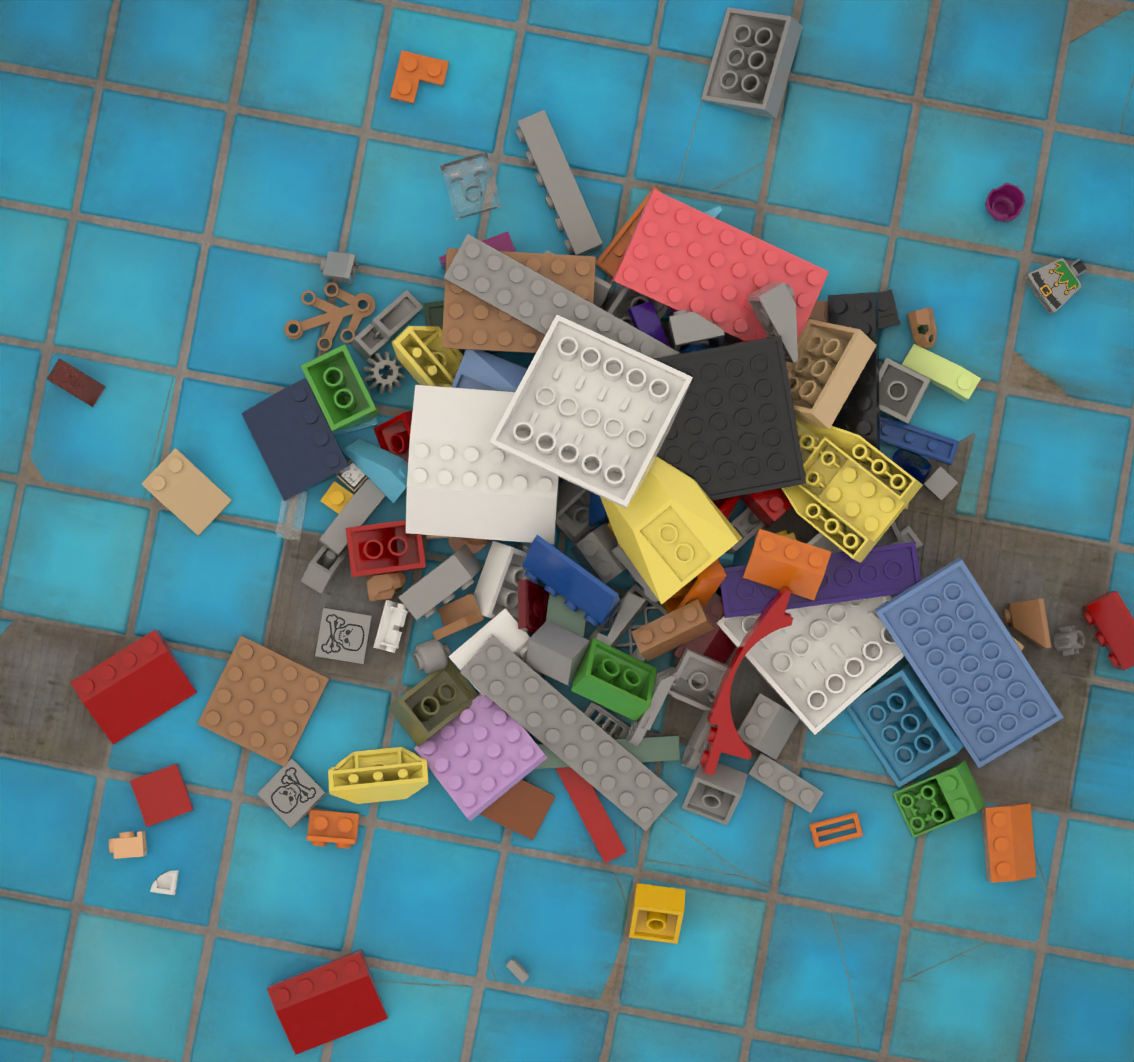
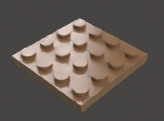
(263, 701)

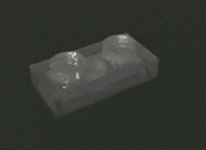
(292, 517)

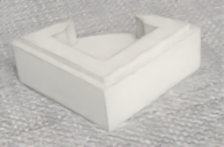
(166, 883)

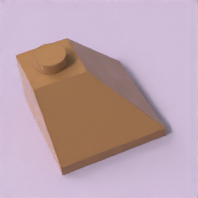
(1029, 621)

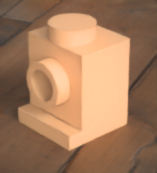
(129, 845)

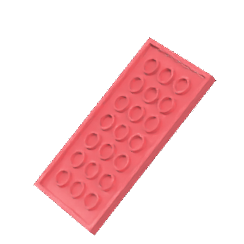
(711, 267)

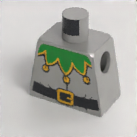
(1055, 283)

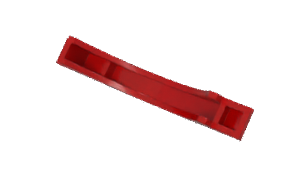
(724, 735)

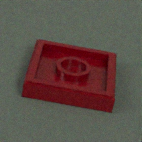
(531, 606)

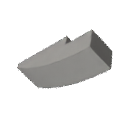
(386, 325)
(354, 514)

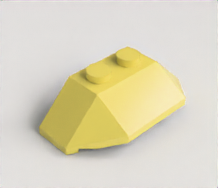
(424, 358)
(378, 775)

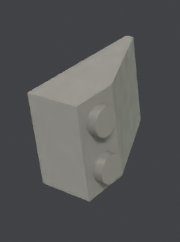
(777, 315)

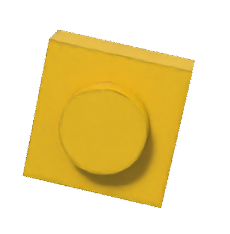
(336, 497)

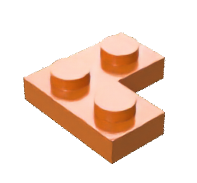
(413, 69)

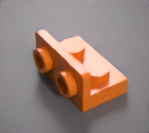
(333, 827)

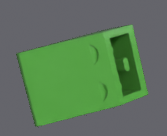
(939, 799)

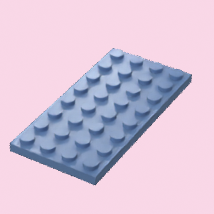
(969, 662)

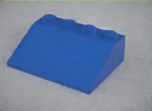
(570, 581)

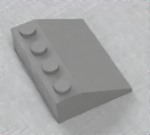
(752, 62)

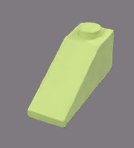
(942, 372)

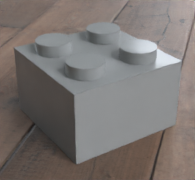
(900, 390)

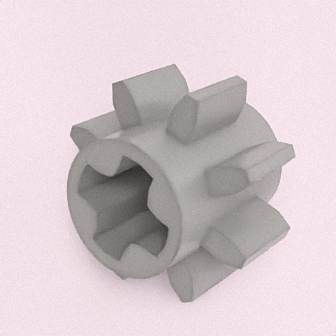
(1069, 640)

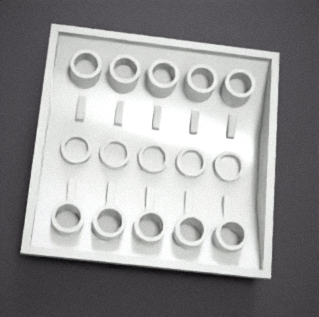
(591, 411)
(465, 484)
(823, 656)

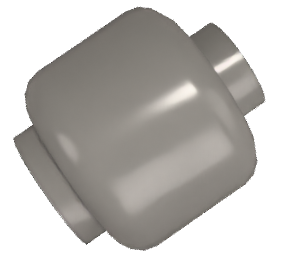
(431, 656)

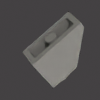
(339, 267)
(323, 568)

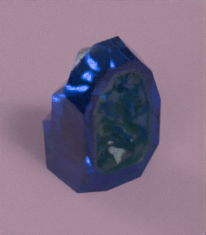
(913, 464)

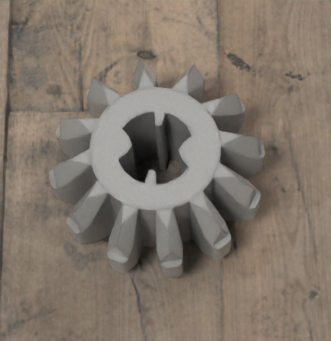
(378, 364)

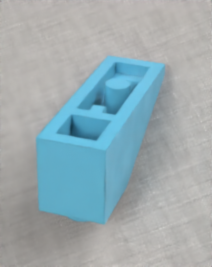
(381, 467)

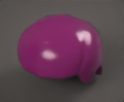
(1005, 203)

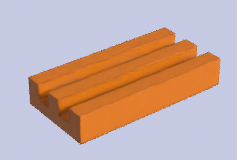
(815, 835)

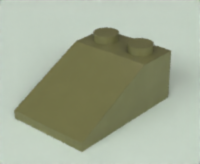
(433, 703)

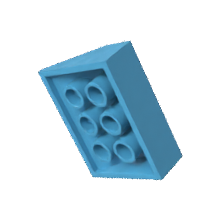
(904, 725)

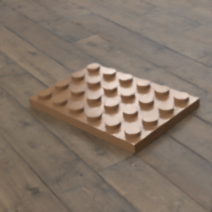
(480, 326)

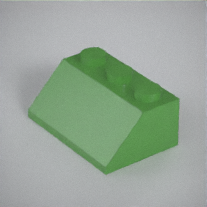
(340, 389)
(615, 680)

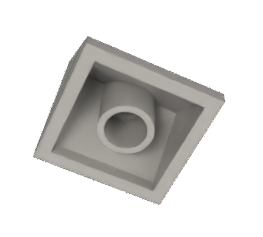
(556, 652)

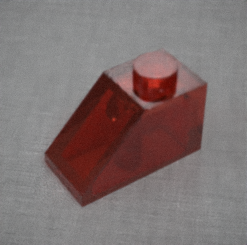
(76, 382)

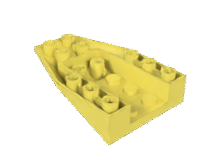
(849, 488)
(670, 529)

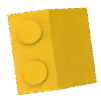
(657, 913)

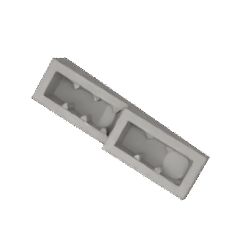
(628, 613)

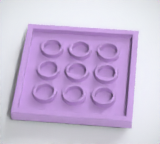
(480, 755)

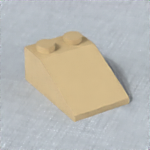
(186, 491)

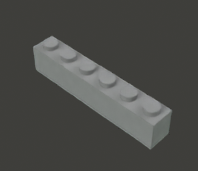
(559, 184)

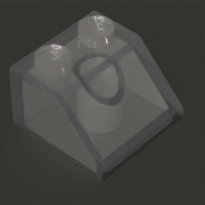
(471, 185)

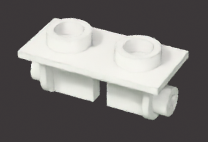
(388, 631)

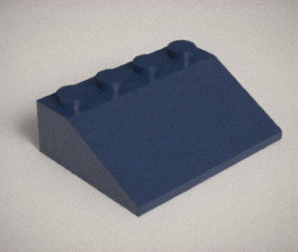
(295, 440)

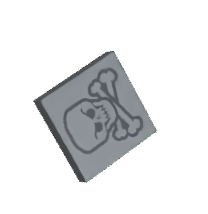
(343, 636)
(292, 793)

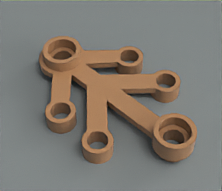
(333, 316)

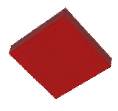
(161, 795)

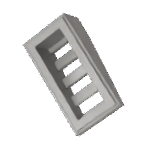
(590, 710)

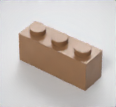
(672, 630)

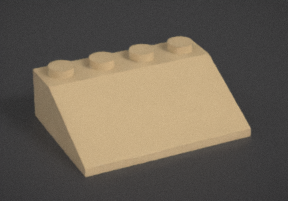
(826, 370)

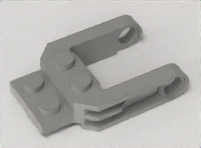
(693, 682)

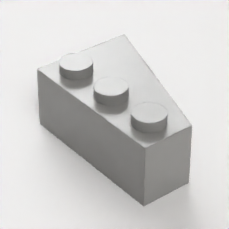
(441, 583)

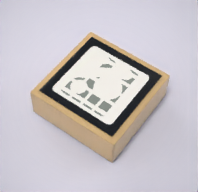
(354, 477)

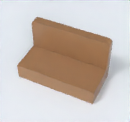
(458, 616)

